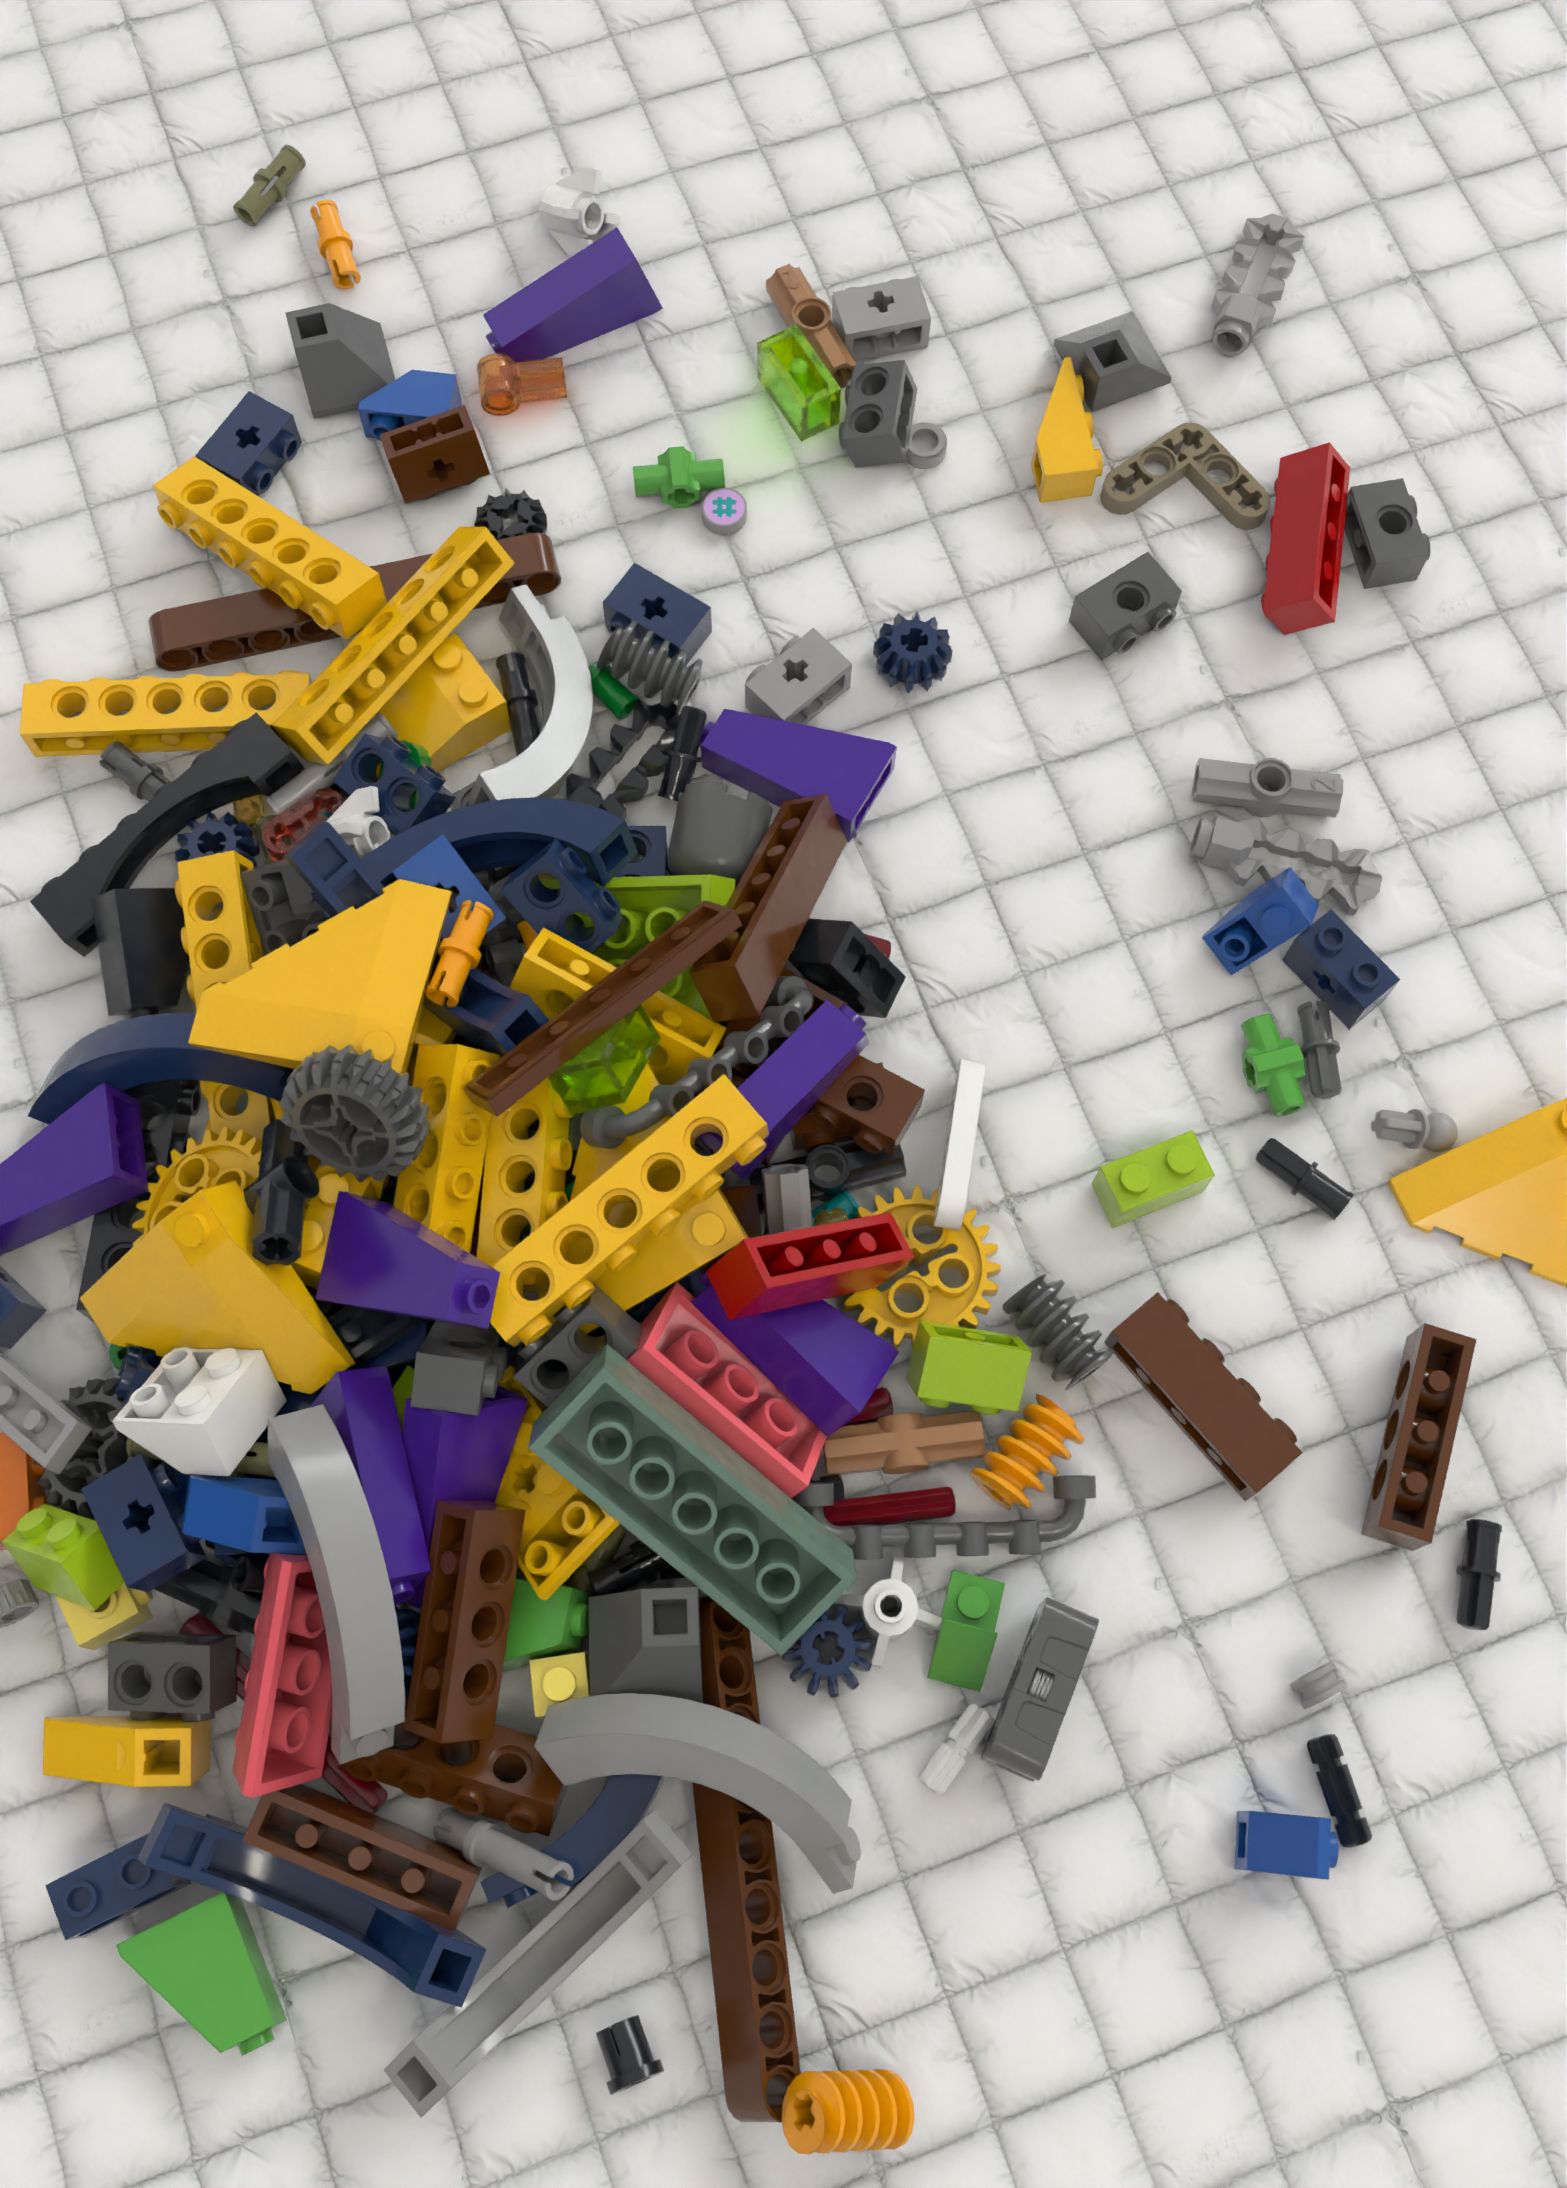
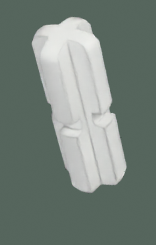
(949, 1757)

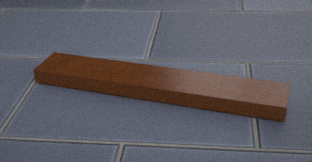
(601, 1007)

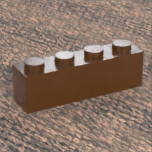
(1204, 1396)
(364, 1853)

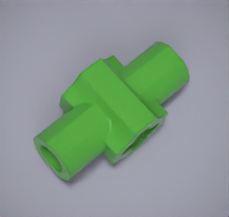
(678, 477)
(1273, 1065)

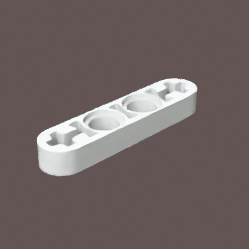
(959, 1145)

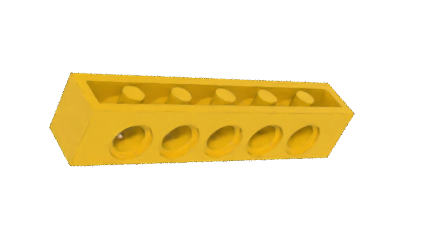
(270, 547)
(393, 644)
(146, 728)
(199, 888)
(714, 1110)

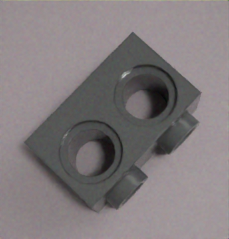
(878, 413)
(573, 1347)
(171, 1665)

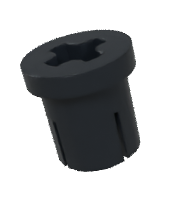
(627, 2054)

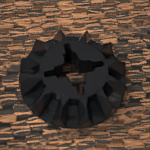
(529, 512)

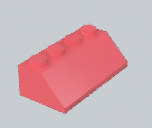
(726, 1392)
(287, 1684)

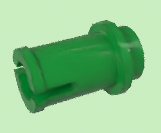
(612, 692)

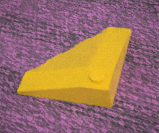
(342, 986)
(1499, 1192)
(698, 1238)
(203, 1289)

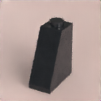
(140, 949)

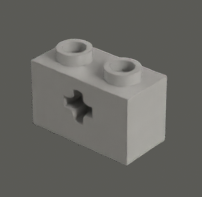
(882, 318)
(798, 681)

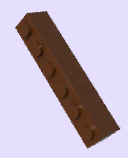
(773, 908)

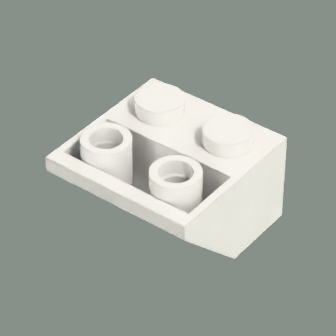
(203, 1408)

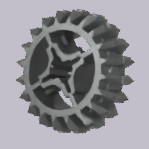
(355, 1113)
(99, 1452)

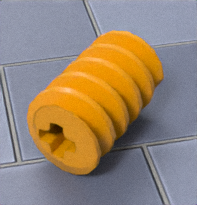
(1026, 1453)
(847, 2111)

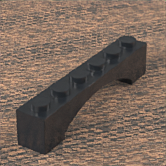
(239, 767)

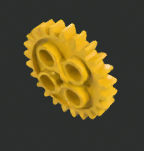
(204, 1165)
(937, 1301)

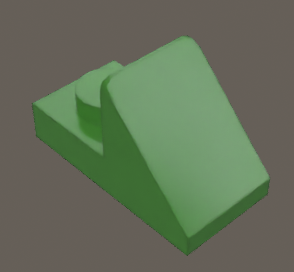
(966, 1631)

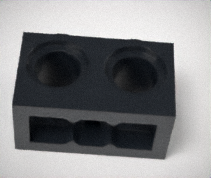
(847, 966)

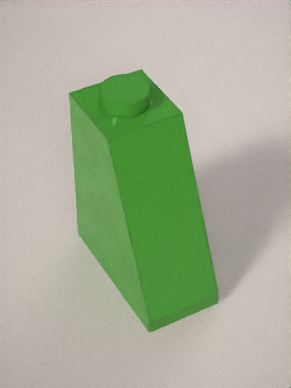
(544, 1627)
(211, 1973)

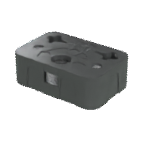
(1040, 1689)

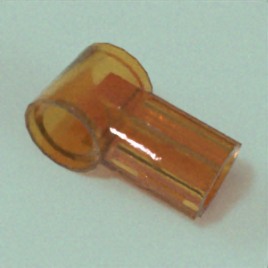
(508, 383)

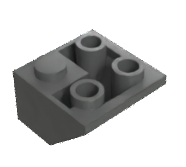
(338, 357)
(1113, 360)
(281, 904)
(646, 1643)

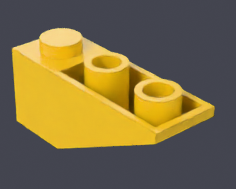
(1063, 452)
(127, 1750)

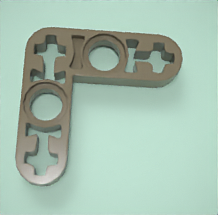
(1194, 466)

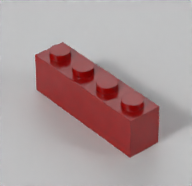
(1306, 539)
(808, 1265)

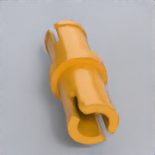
(335, 244)
(459, 953)

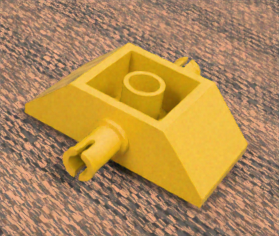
(559, 1519)

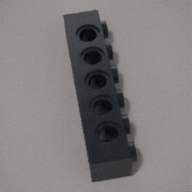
(110, 1228)

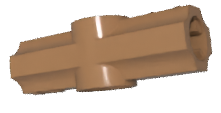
(812, 315)
(904, 1443)

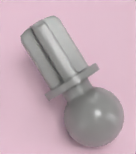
(1416, 1129)

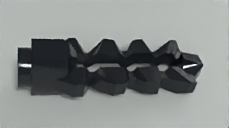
(621, 739)

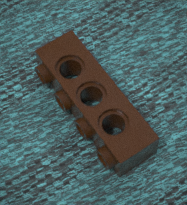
(874, 1130)
(1419, 1437)
(464, 1620)
(474, 1787)

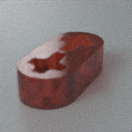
(298, 821)

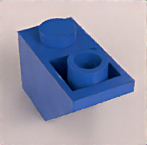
(408, 400)
(1262, 921)
(241, 1514)
(1285, 1844)

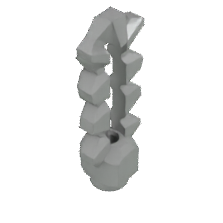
(1242, 313)
(1229, 843)

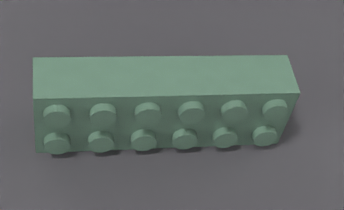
(693, 1500)

